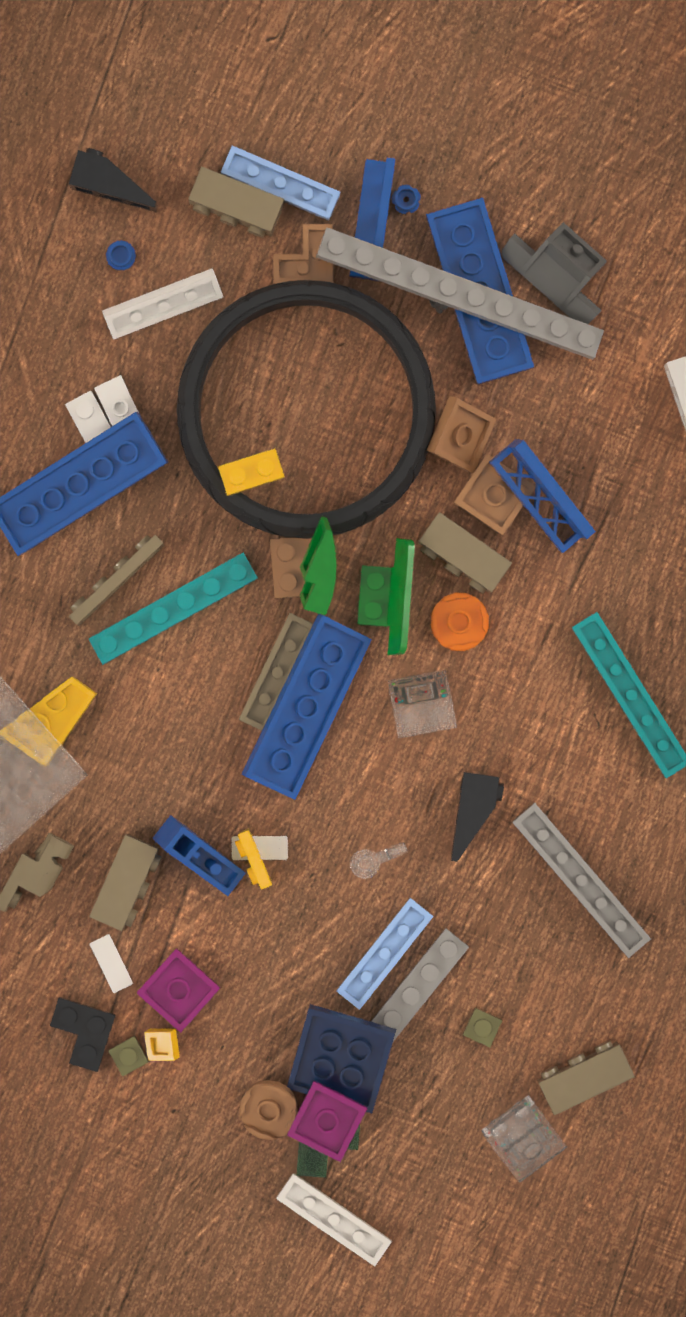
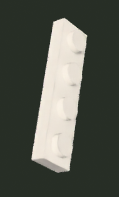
(162, 303)
(334, 1219)

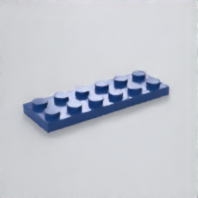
(470, 251)
(79, 483)
(306, 706)

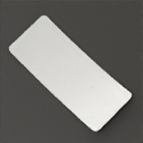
(268, 846)

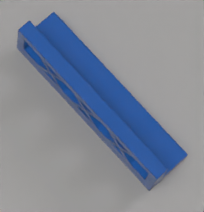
(374, 204)
(550, 488)

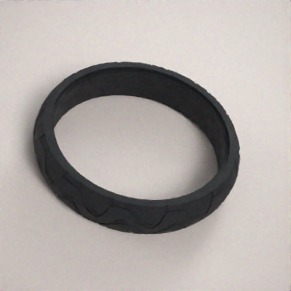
(306, 294)

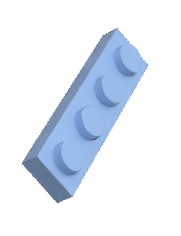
(281, 182)
(384, 953)

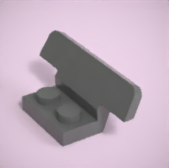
(559, 269)

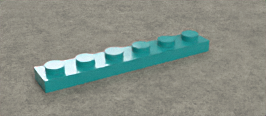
(173, 608)
(631, 694)

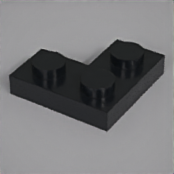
(90, 1025)

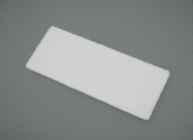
(111, 963)

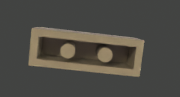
(236, 202)
(464, 554)
(125, 883)
(585, 1077)

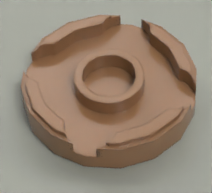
(268, 1109)

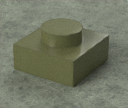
(482, 1027)
(128, 1055)

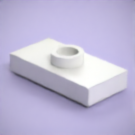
(116, 400)

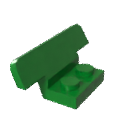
(387, 596)

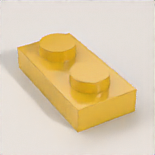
(251, 472)
(247, 847)

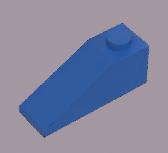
(198, 855)

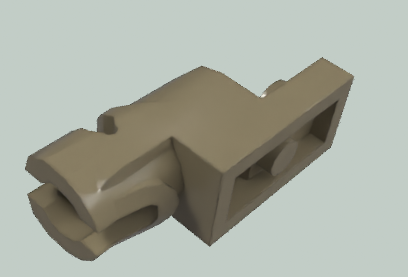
(36, 873)

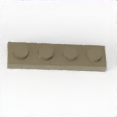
(124, 571)
(275, 671)

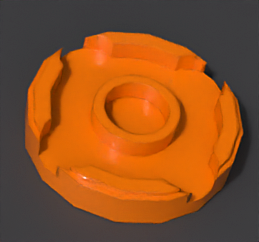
(459, 621)

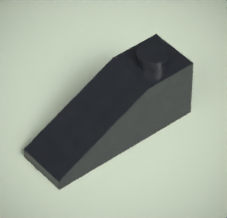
(103, 179)
(475, 805)

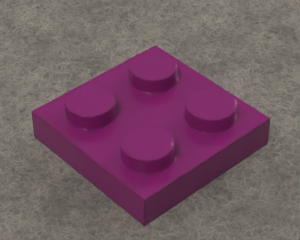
(178, 990)
(327, 1121)

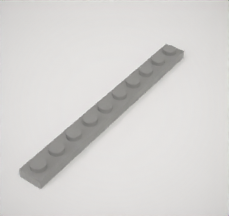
(459, 293)

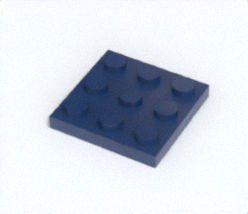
(342, 1055)

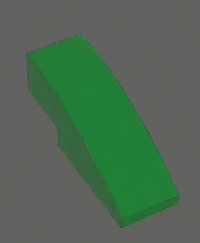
(319, 570)

